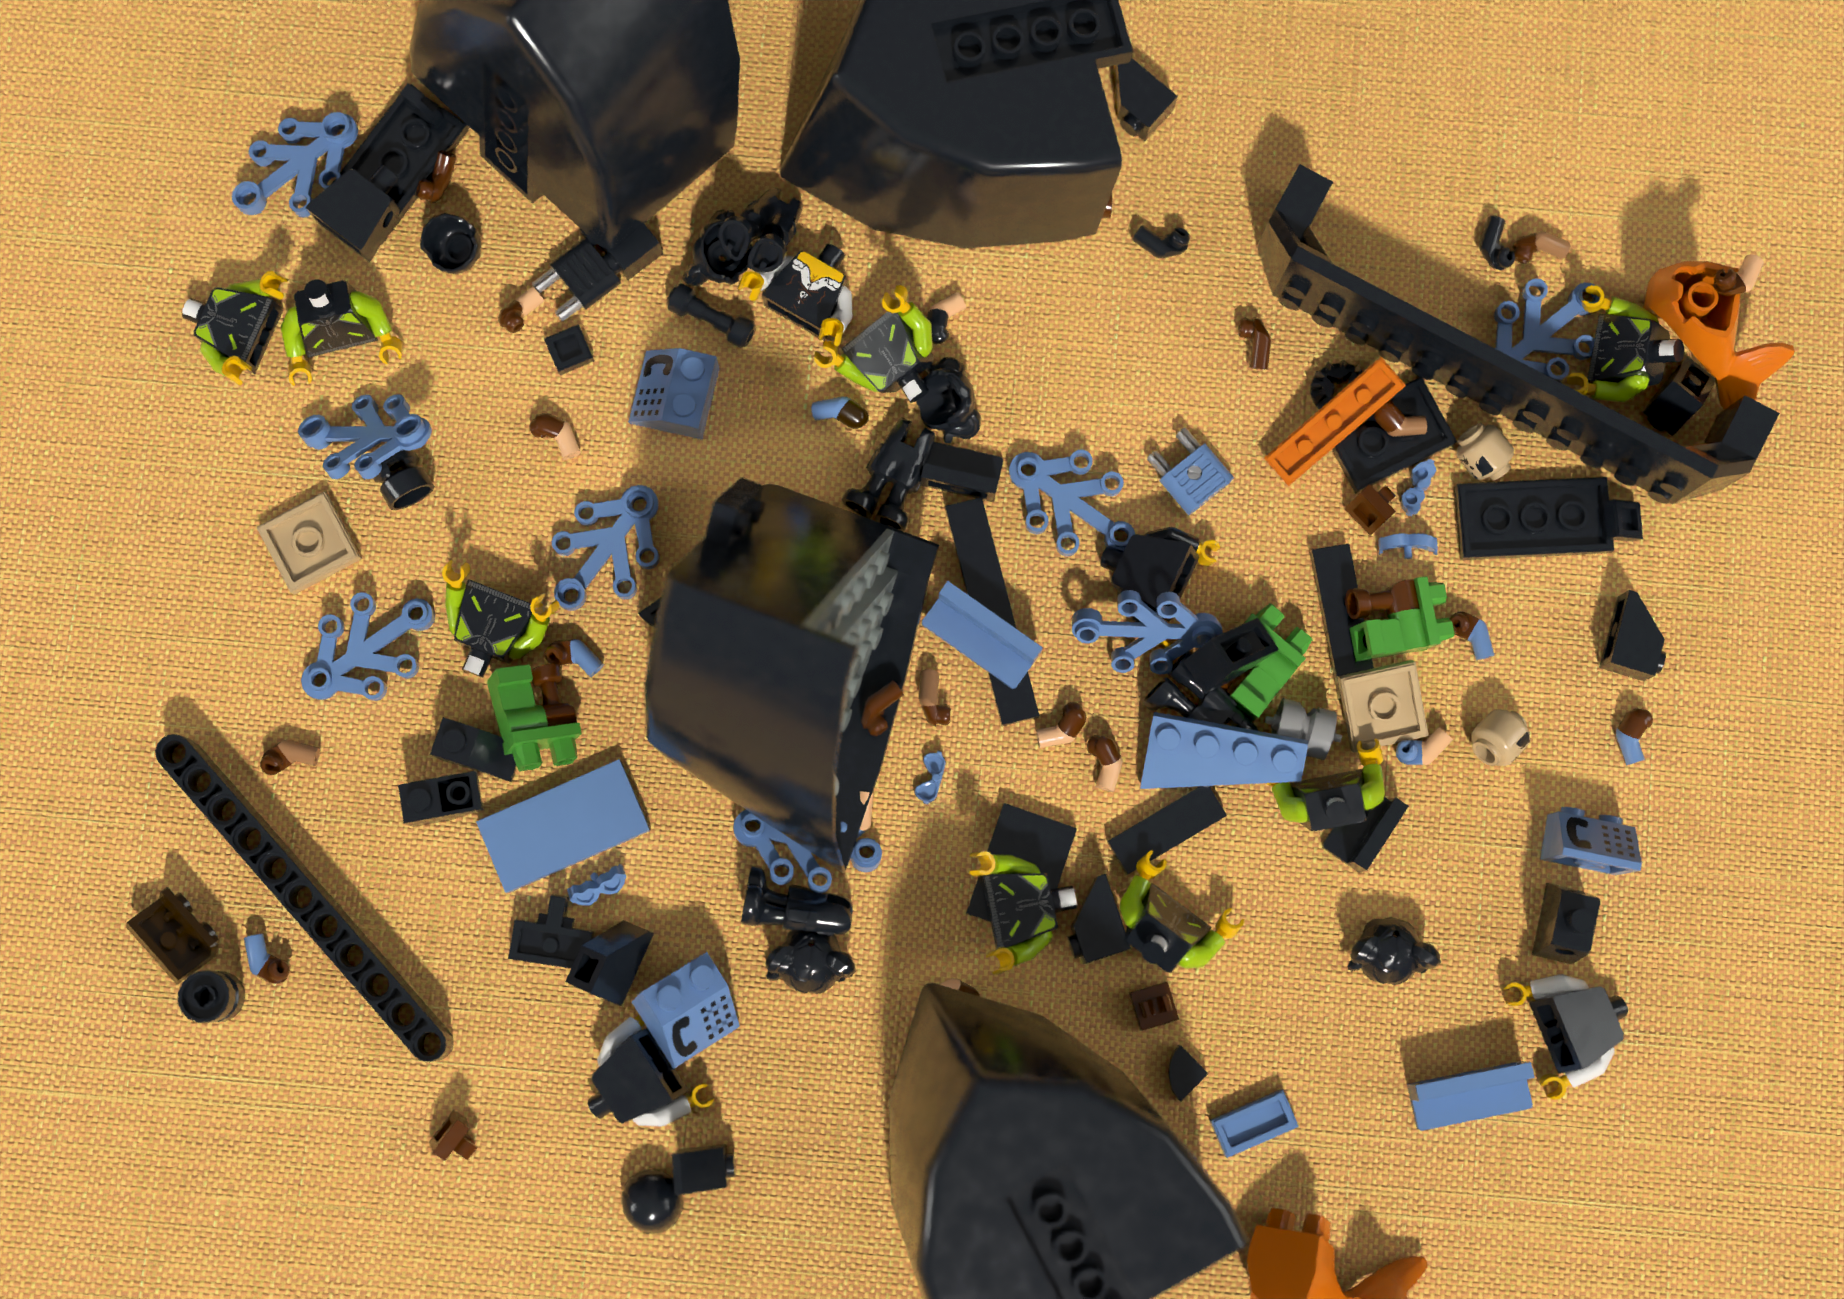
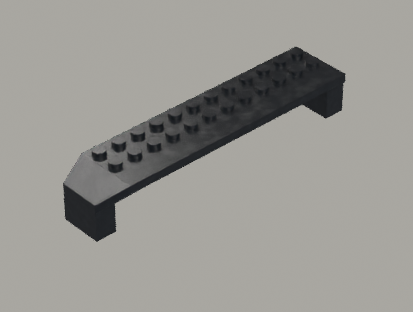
(1309, 281)

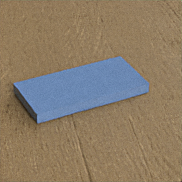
(563, 826)

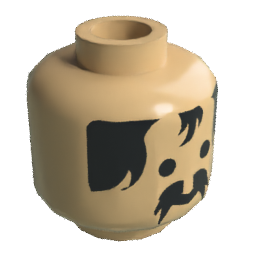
(1485, 452)
(1500, 737)

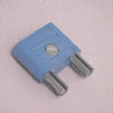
(1195, 477)

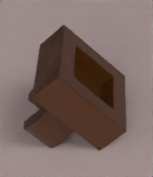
(1371, 508)
(1153, 1006)
(453, 1137)

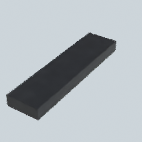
(1333, 578)

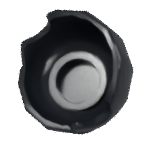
(451, 243)
(651, 1201)

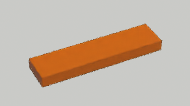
(1334, 421)

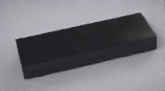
(1167, 828)

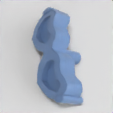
(1421, 480)
(1408, 541)
(605, 883)

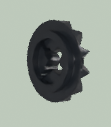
(1322, 384)

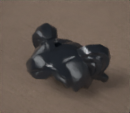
(706, 256)
(949, 401)
(1390, 957)
(809, 967)

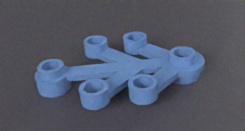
(300, 161)
(1537, 336)
(407, 434)
(1066, 497)
(609, 542)
(1151, 631)
(362, 651)
(761, 840)

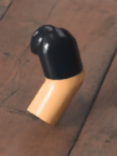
(939, 314)

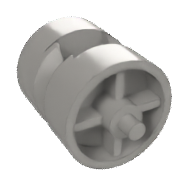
(1316, 726)

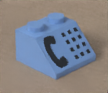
(675, 391)
(1590, 842)
(688, 1010)

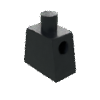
(358, 209)
(1566, 923)

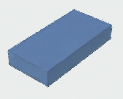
(1254, 1123)

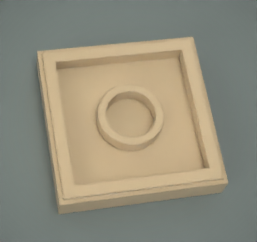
(309, 543)
(1383, 705)

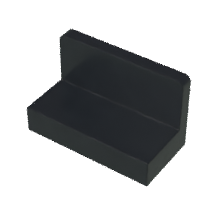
(962, 471)
(1361, 842)

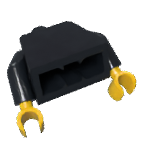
(1157, 564)

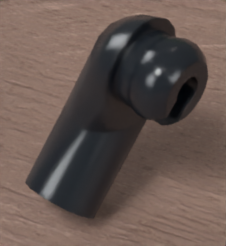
(1162, 246)
(1491, 247)

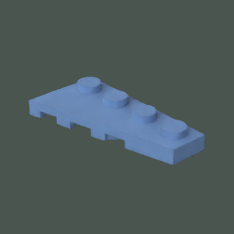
(1214, 754)

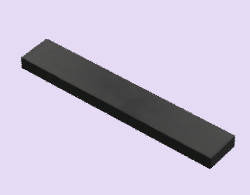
(986, 585)

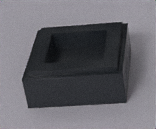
(569, 349)
(1623, 520)

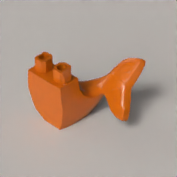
(1708, 327)
(1302, 1264)

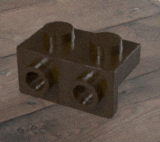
(174, 935)

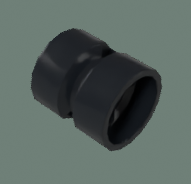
(403, 480)
(211, 996)

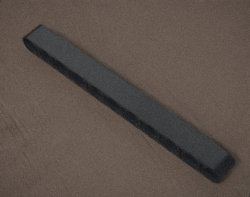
(286, 890)

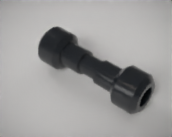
(738, 329)

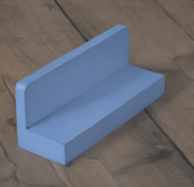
(981, 635)
(1471, 1095)

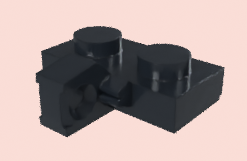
(549, 939)

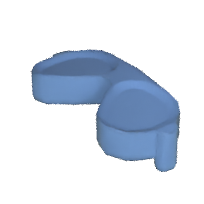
(935, 765)

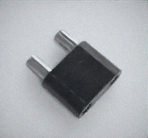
(583, 274)

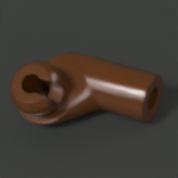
(440, 179)
(1260, 341)
(875, 707)

